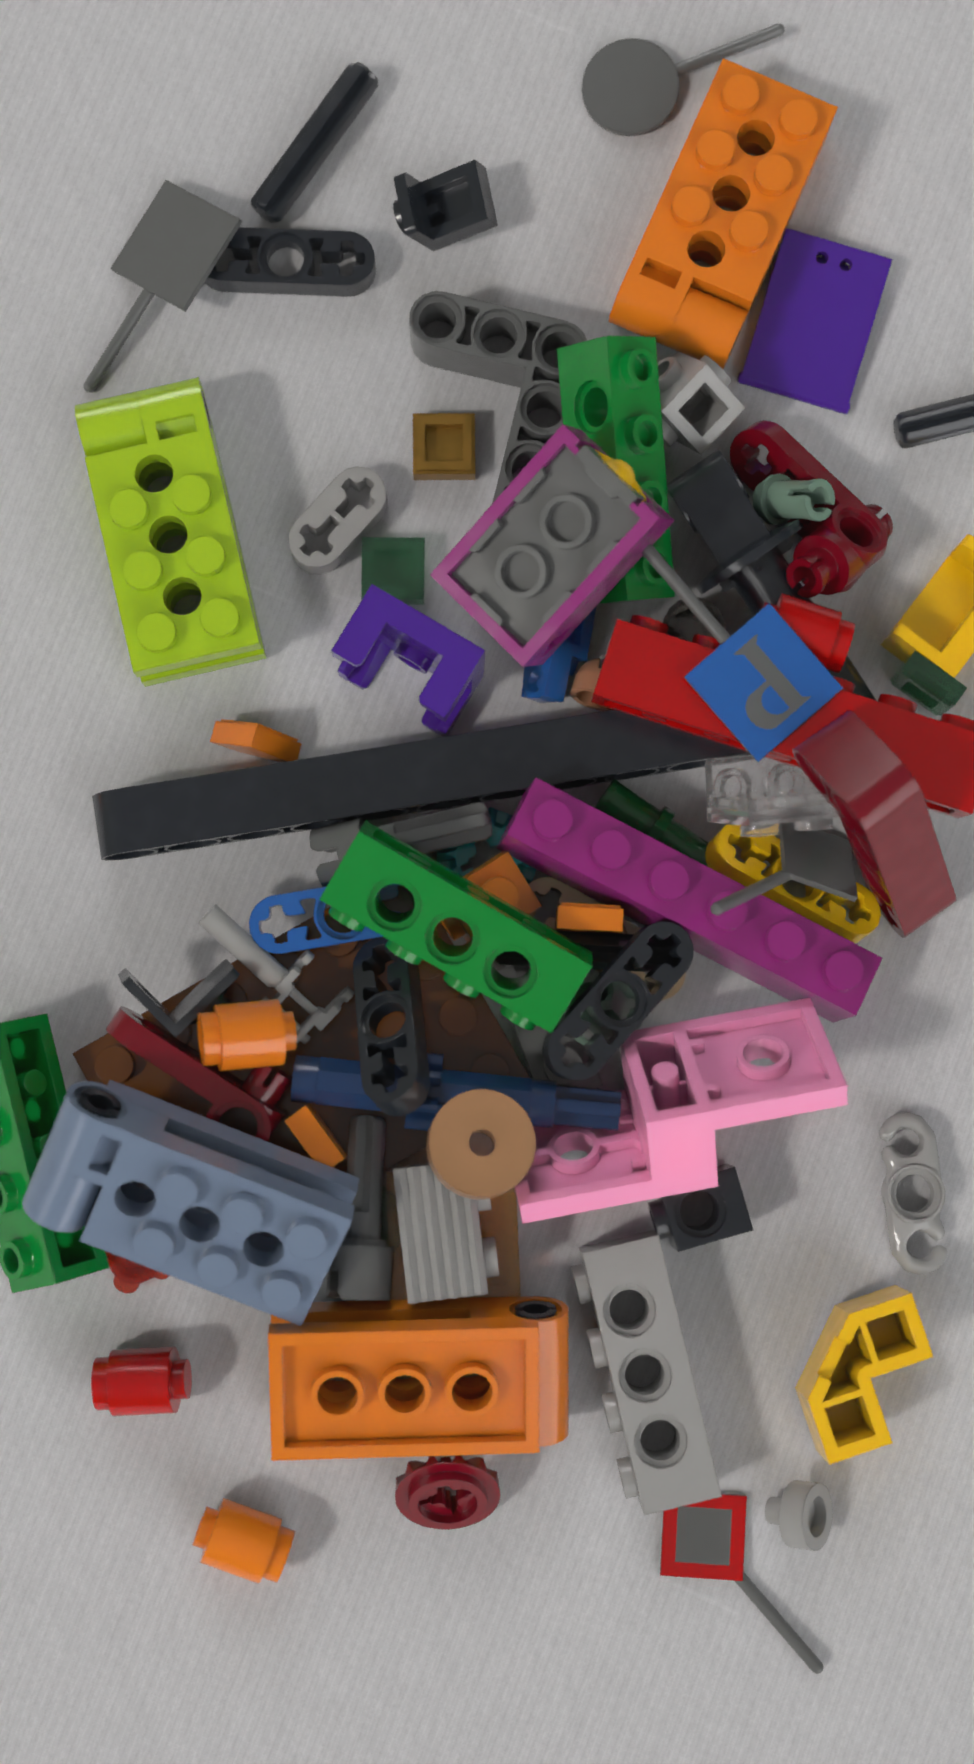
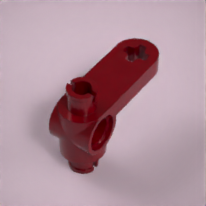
(834, 549)
(208, 1081)

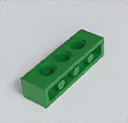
(615, 399)
(439, 893)

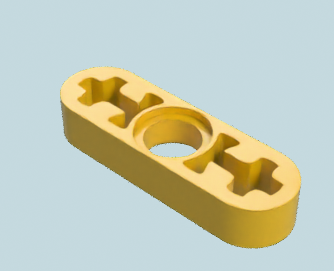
(755, 850)

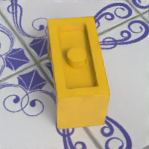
(941, 616)

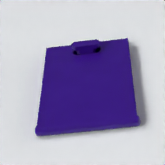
(815, 321)

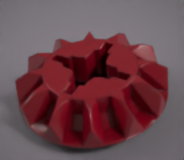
(426, 1502)

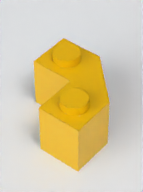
(856, 1344)

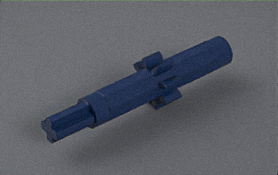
(546, 1103)

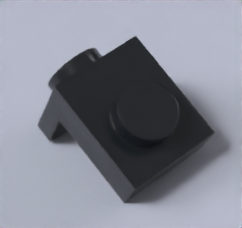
(445, 205)

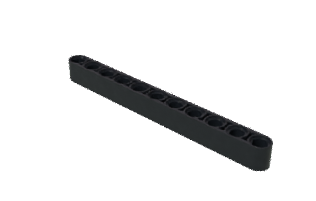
(390, 781)

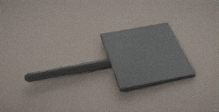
(168, 258)

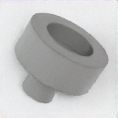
(802, 1514)

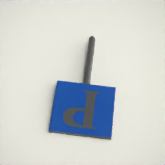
(757, 679)

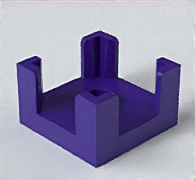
(420, 642)

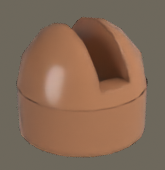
(585, 683)

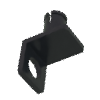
(199, 1000)

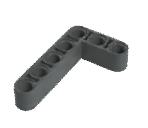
(518, 367)

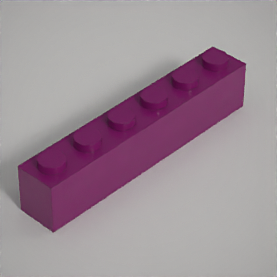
(664, 885)

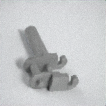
(271, 971)

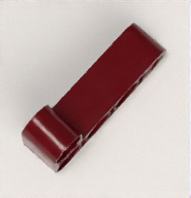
(882, 820)

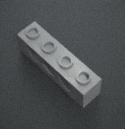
(686, 1468)

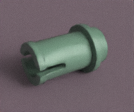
(782, 499)

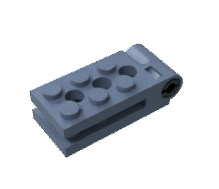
(191, 1198)

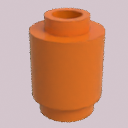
(246, 1035)
(243, 1541)

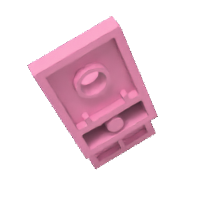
(678, 1091)

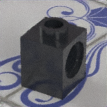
(727, 1219)

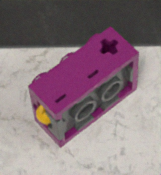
(552, 546)

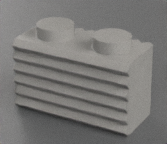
(441, 1238)

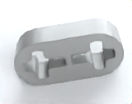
(327, 510)

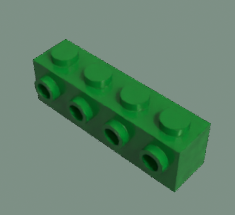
(29, 1104)

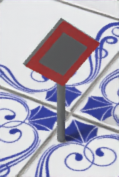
(709, 1544)

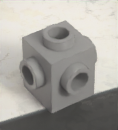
(695, 401)

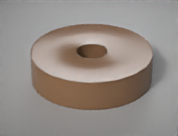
(502, 1122)

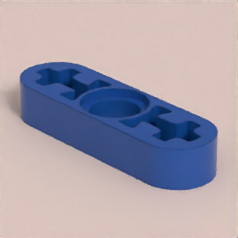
(297, 937)

